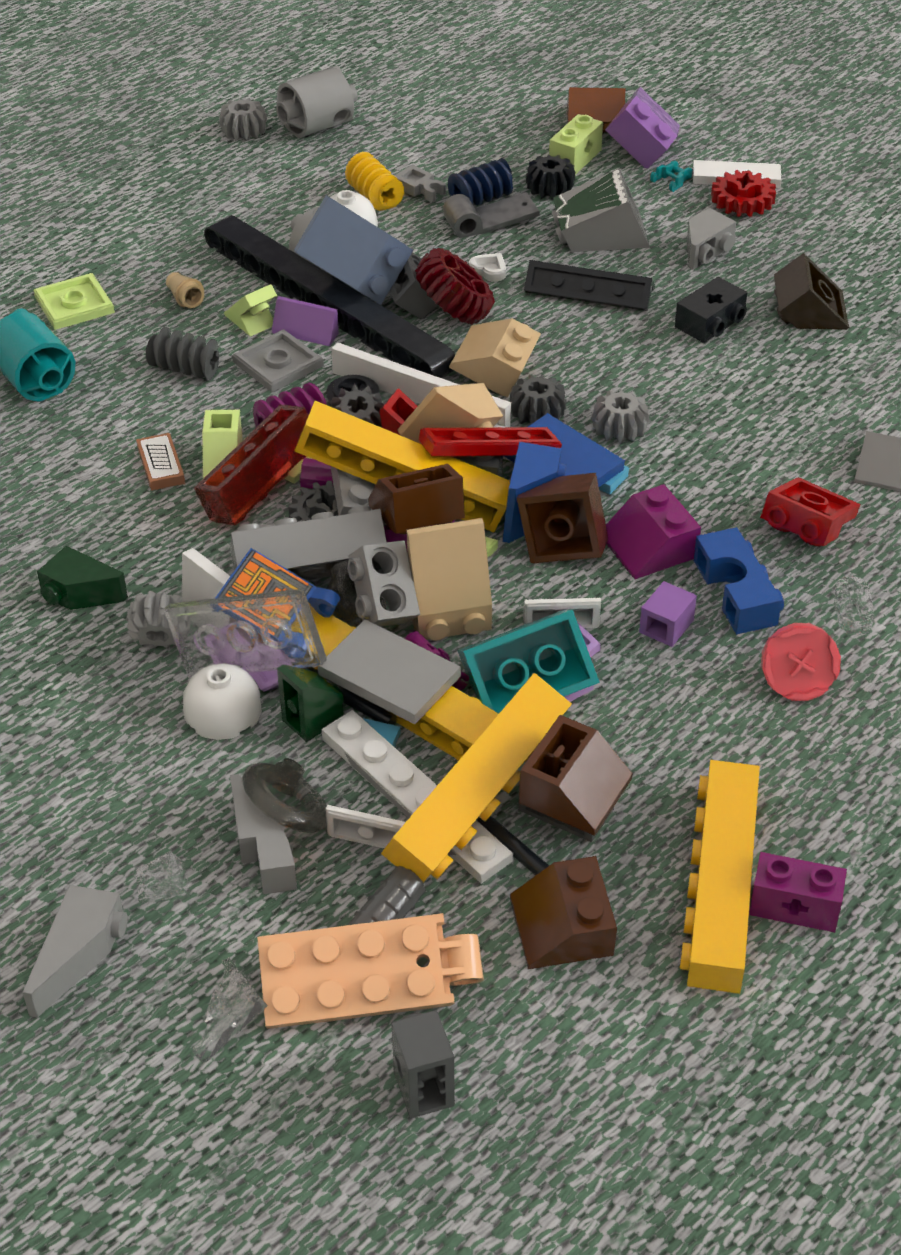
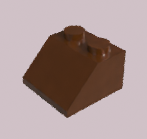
(564, 519)
(564, 914)

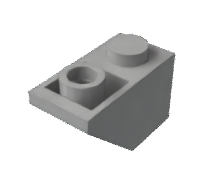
(709, 236)

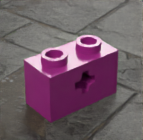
(798, 892)

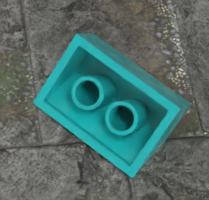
(546, 647)

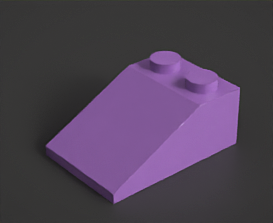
(643, 128)

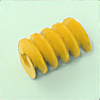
(374, 181)

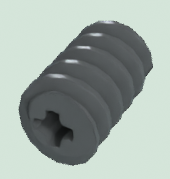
(183, 353)

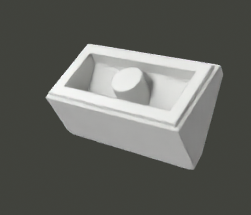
(585, 610)
(361, 826)

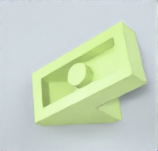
(252, 311)

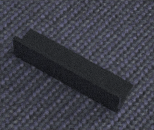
(589, 285)

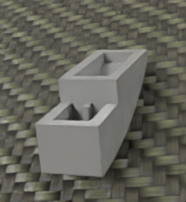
(263, 841)

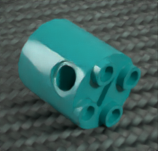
(34, 356)

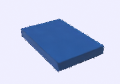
(580, 452)

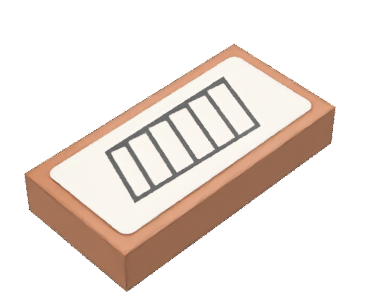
(160, 461)

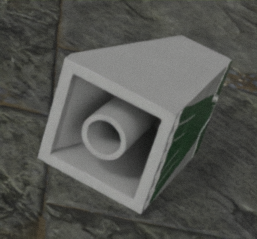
(599, 216)

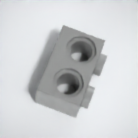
(393, 584)

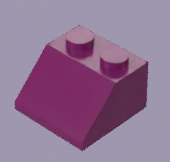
(652, 532)

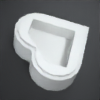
(489, 266)

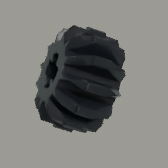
(550, 176)

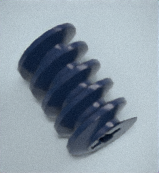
(482, 182)

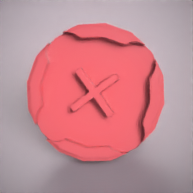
(800, 661)

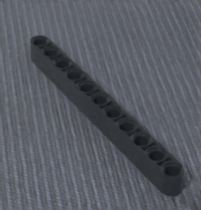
(308, 283)

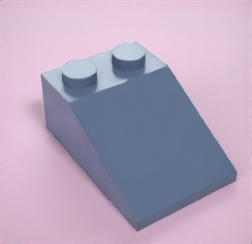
(353, 250)

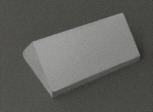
(880, 462)

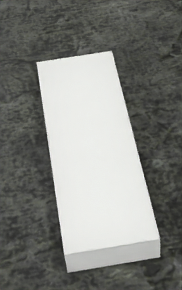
(706, 171)

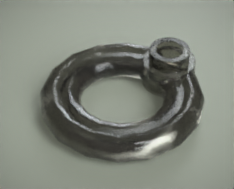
(289, 780)

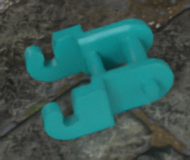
(664, 171)

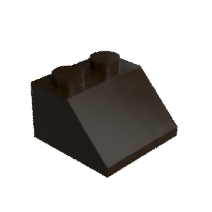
(809, 297)

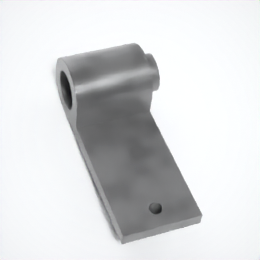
(472, 221)

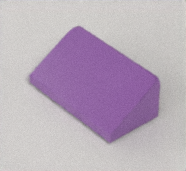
(306, 321)

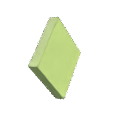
(73, 301)

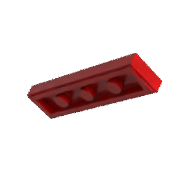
(483, 441)

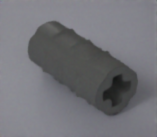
(392, 899)

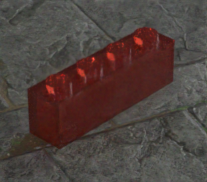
(253, 466)

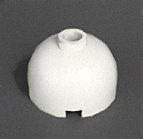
(221, 701)

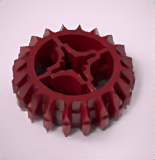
(454, 286)

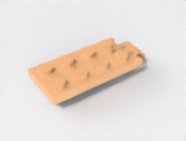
(363, 970)

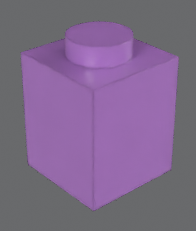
(667, 613)

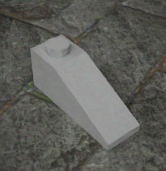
(74, 945)

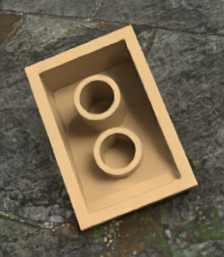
(450, 579)

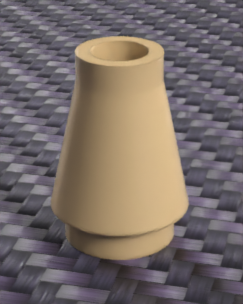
(186, 290)

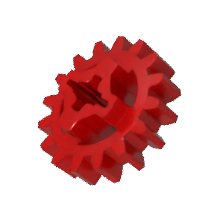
(743, 193)

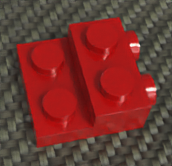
(808, 511)

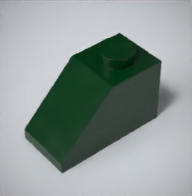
(80, 581)
(308, 701)

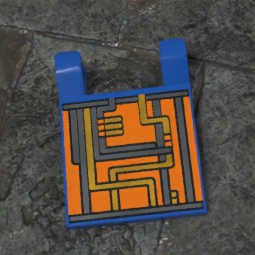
(262, 575)

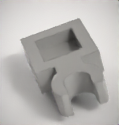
(420, 181)

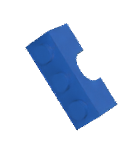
(750, 598)

